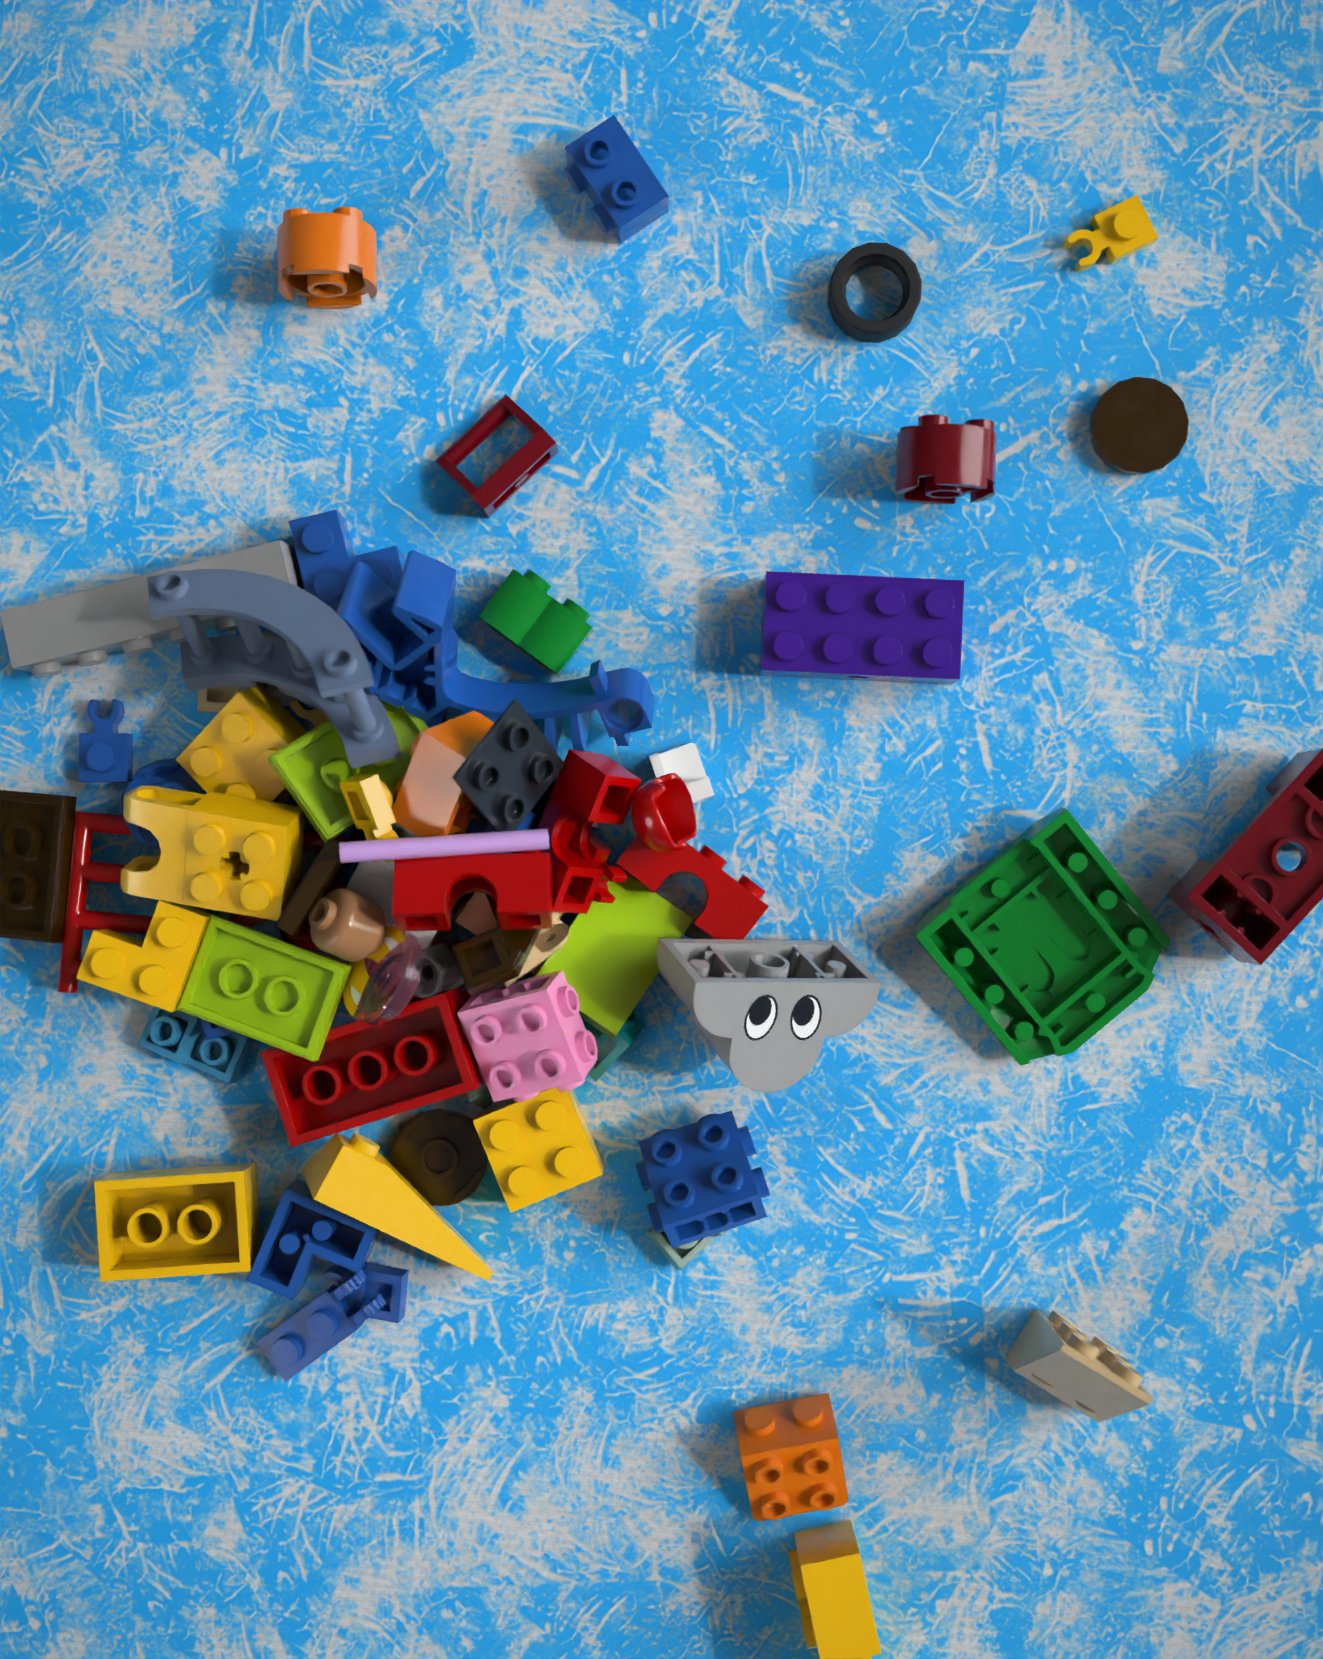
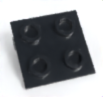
(508, 770)

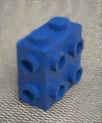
(701, 1179)

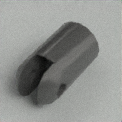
(438, 970)

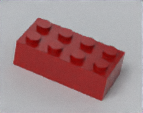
(375, 1070)

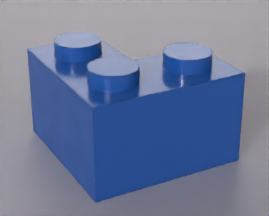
(327, 556)
(300, 1234)

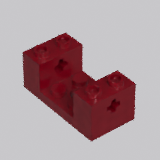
(1244, 892)

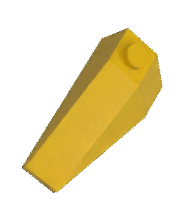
(367, 1187)

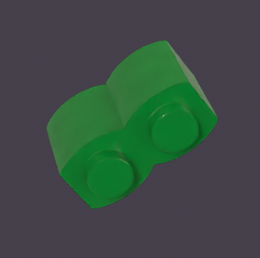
(536, 621)

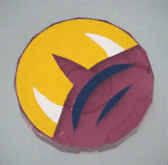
(385, 980)

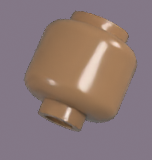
(347, 925)

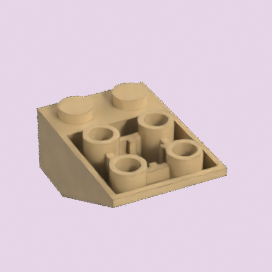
(1075, 1370)

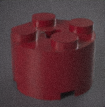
(946, 460)

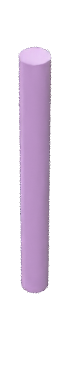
(443, 845)

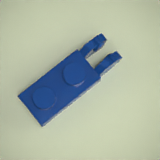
(317, 1327)

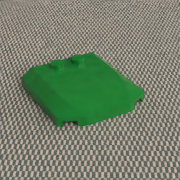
(1045, 941)

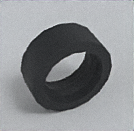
(874, 255)

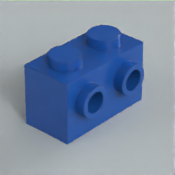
(615, 179)

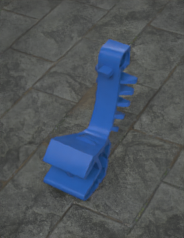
(416, 656)

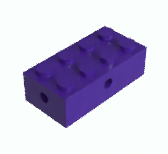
(861, 628)

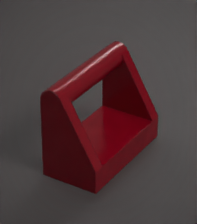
(514, 472)

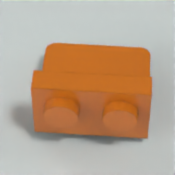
(791, 1457)

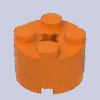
(326, 257)

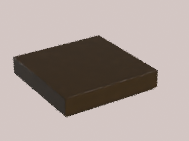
(320, 880)

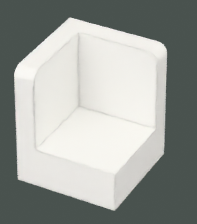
(688, 766)

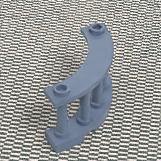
(314, 661)

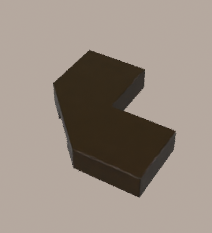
(493, 955)

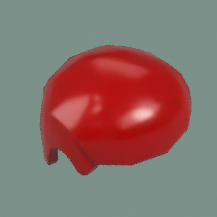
(664, 813)

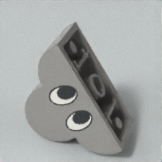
(768, 1001)

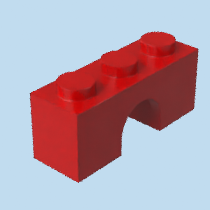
(585, 792)
(431, 885)
(730, 904)

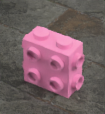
(529, 1037)

